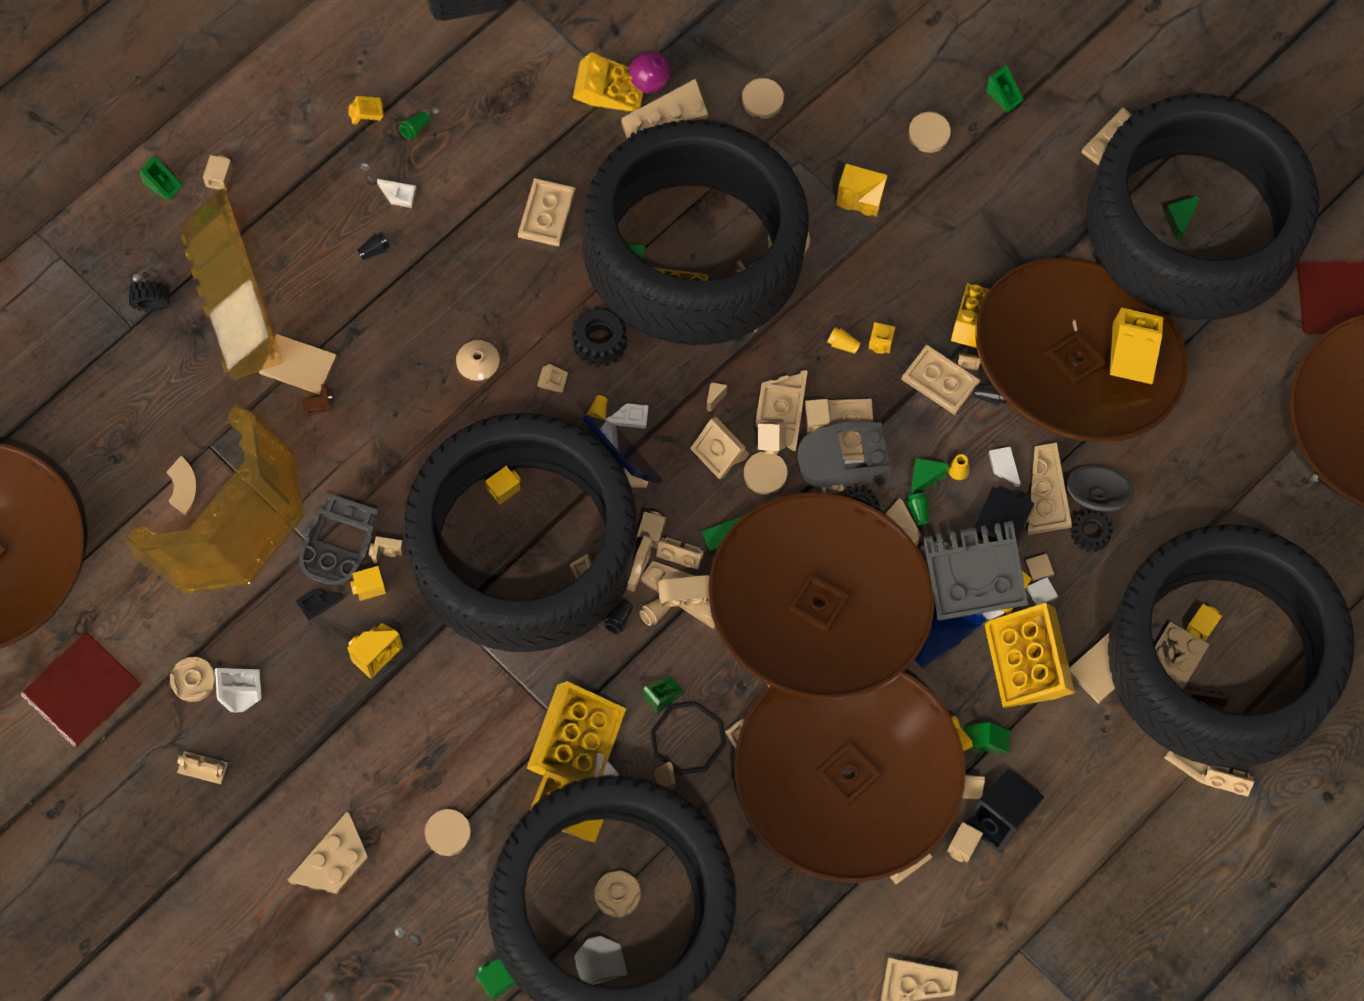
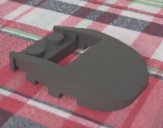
(822, 458)
(330, 563)

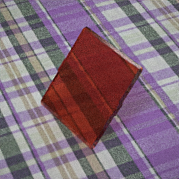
(1330, 294)
(80, 689)

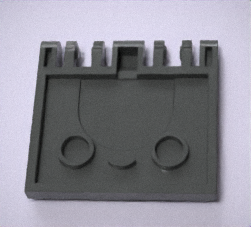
(976, 575)

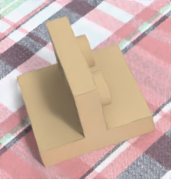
(719, 448)

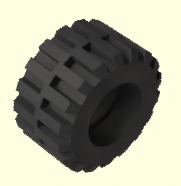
(603, 352)

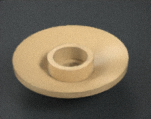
(478, 369)

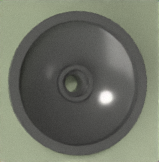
(1100, 488)

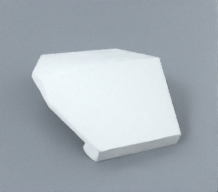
(238, 688)
(600, 960)

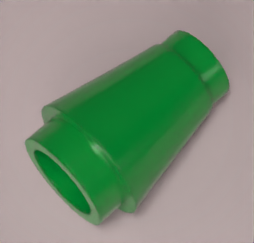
(414, 125)
(919, 509)

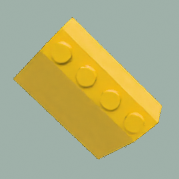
(1029, 656)
(574, 732)

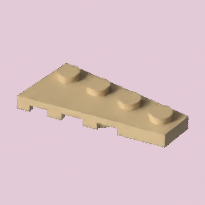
(679, 104)
(1048, 492)
(657, 572)

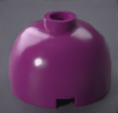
(650, 71)

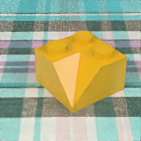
(861, 190)
(374, 649)

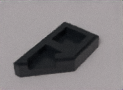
(317, 602)

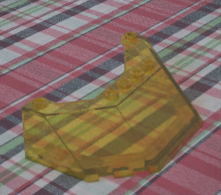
(229, 288)
(238, 526)

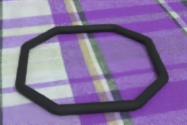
(704, 710)

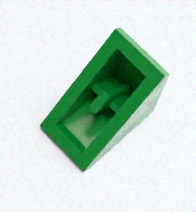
(1004, 89)
(159, 178)
(1179, 215)
(926, 474)
(662, 693)
(988, 737)

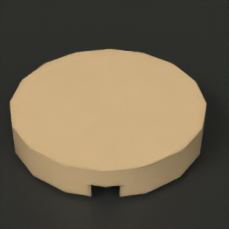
(762, 98)
(929, 132)
(765, 473)
(192, 679)
(447, 832)
(617, 894)

